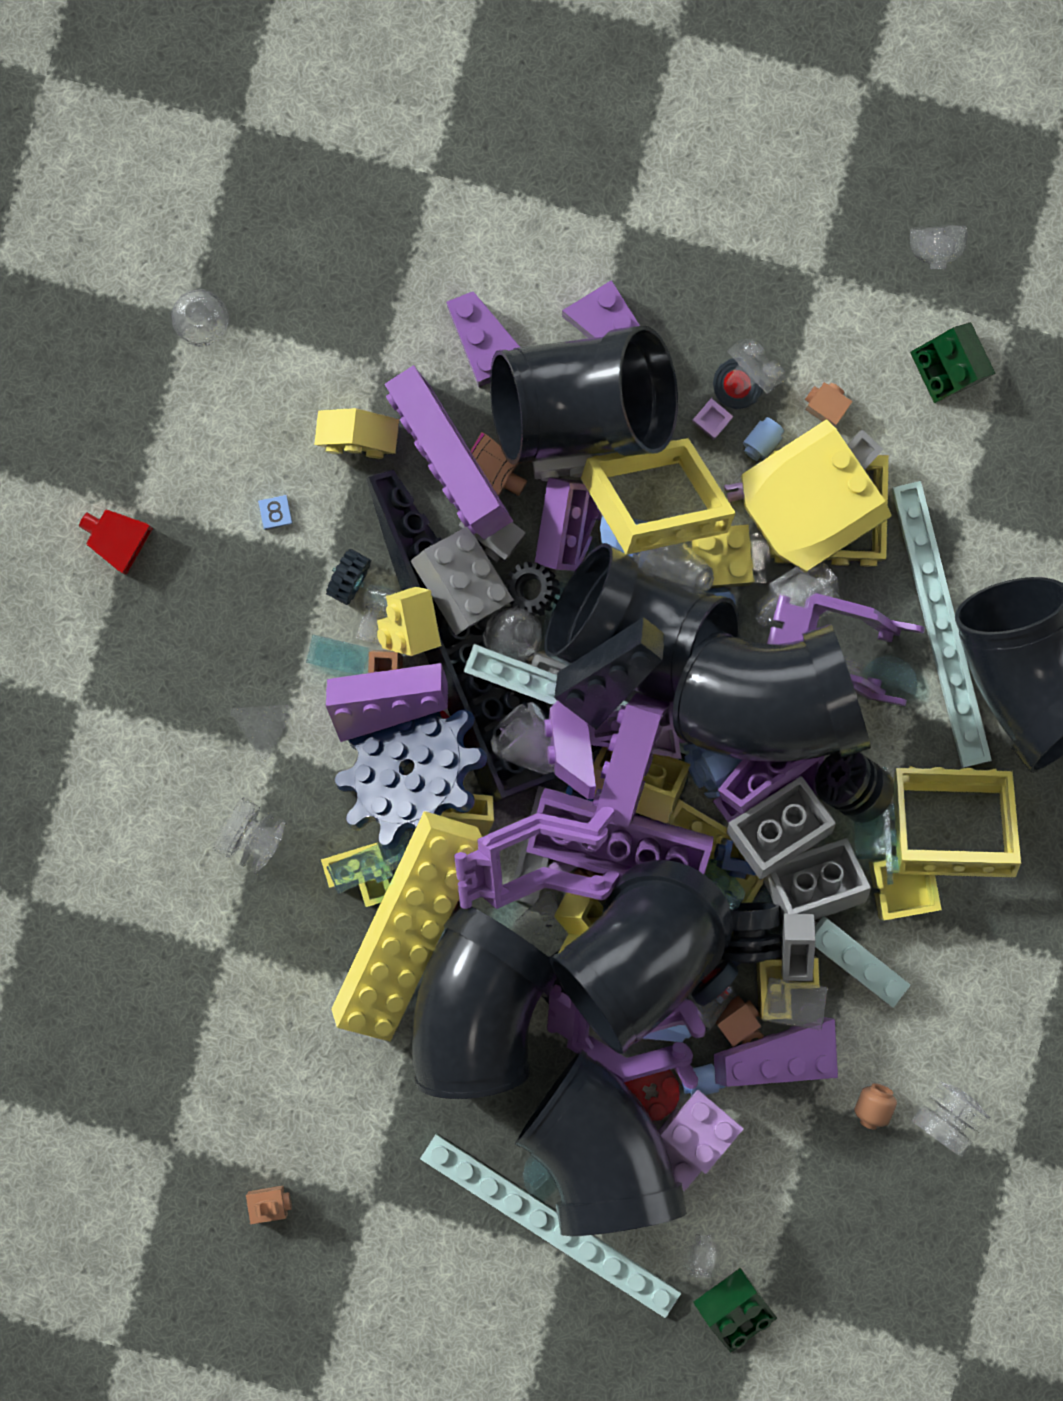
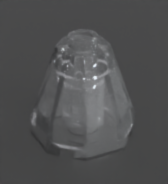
(524, 739)

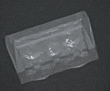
(802, 585)

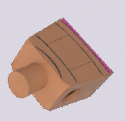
(496, 466)

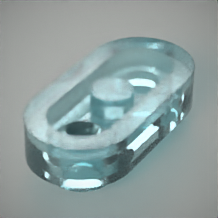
(727, 884)

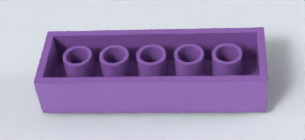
(447, 453)
(625, 846)

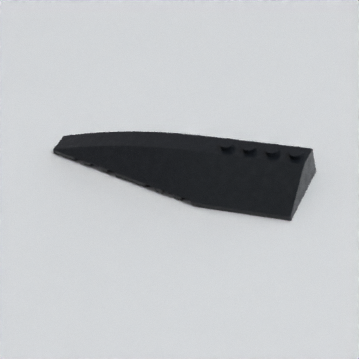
(406, 536)

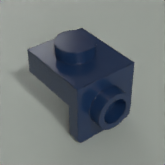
(738, 867)

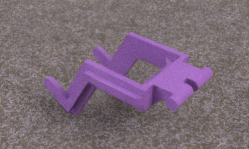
(800, 620)
(481, 870)
(568, 1022)

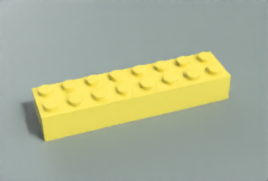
(404, 929)

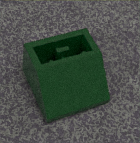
(952, 362)
(735, 1310)

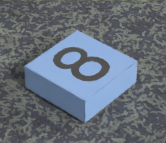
(275, 512)

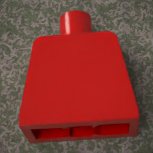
(116, 538)

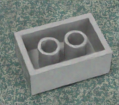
(461, 580)
(780, 827)
(819, 882)

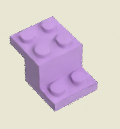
(697, 1137)

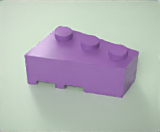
(600, 312)
(479, 334)
(566, 524)

